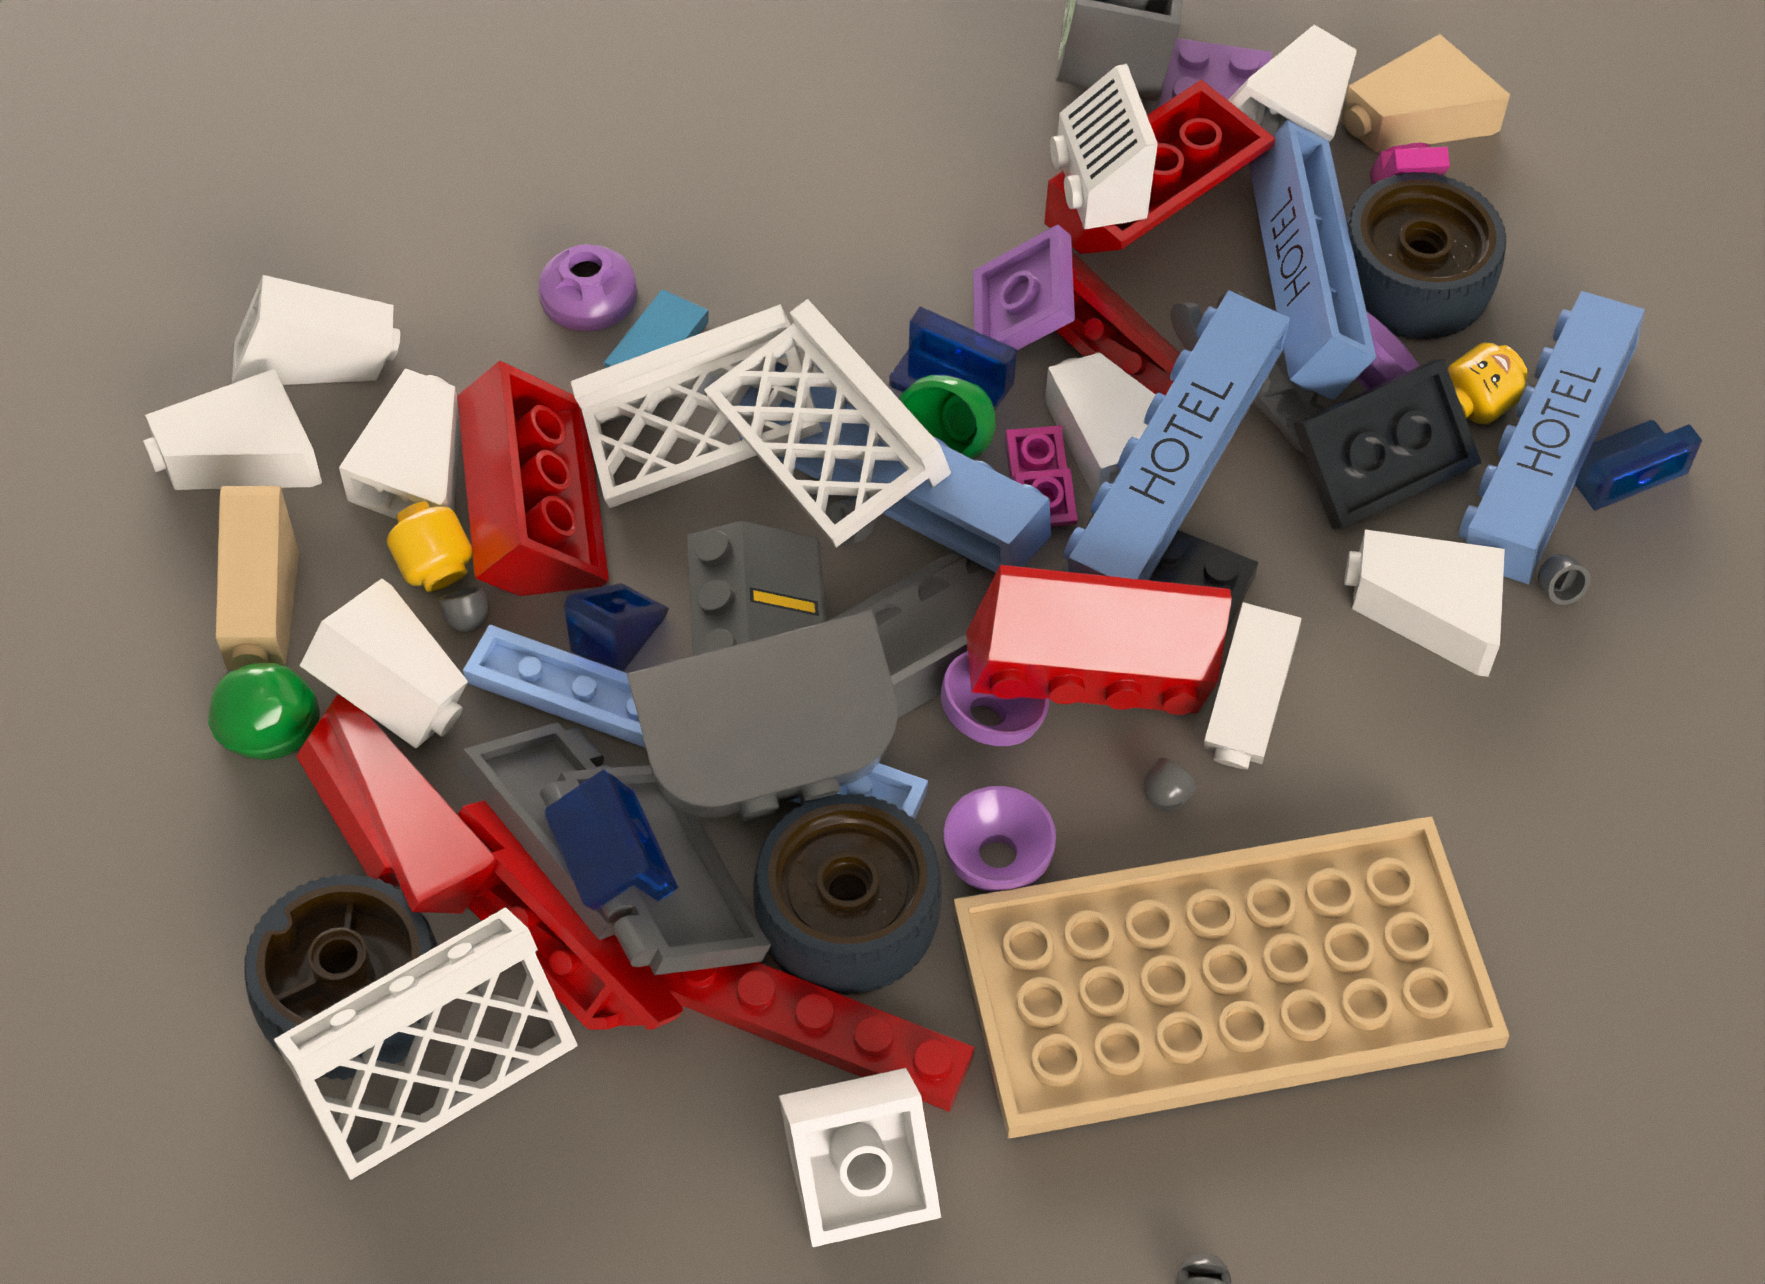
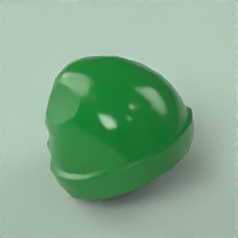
(953, 412)
(263, 711)

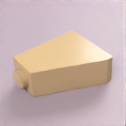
(1424, 98)
(255, 576)

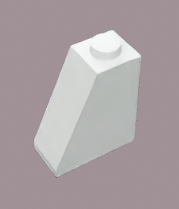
(1300, 85)
(313, 335)
(1097, 413)
(233, 439)
(407, 448)
(1432, 594)
(387, 665)
(1251, 686)

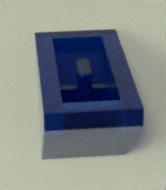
(611, 623)

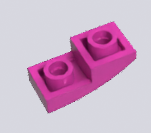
(1410, 158)
(1039, 460)

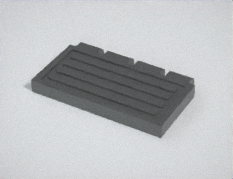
(510, 779)
(701, 921)

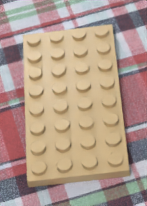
(1225, 976)

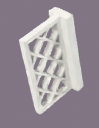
(682, 372)
(870, 403)
(394, 1006)

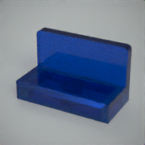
(956, 351)
(1635, 462)
(608, 842)

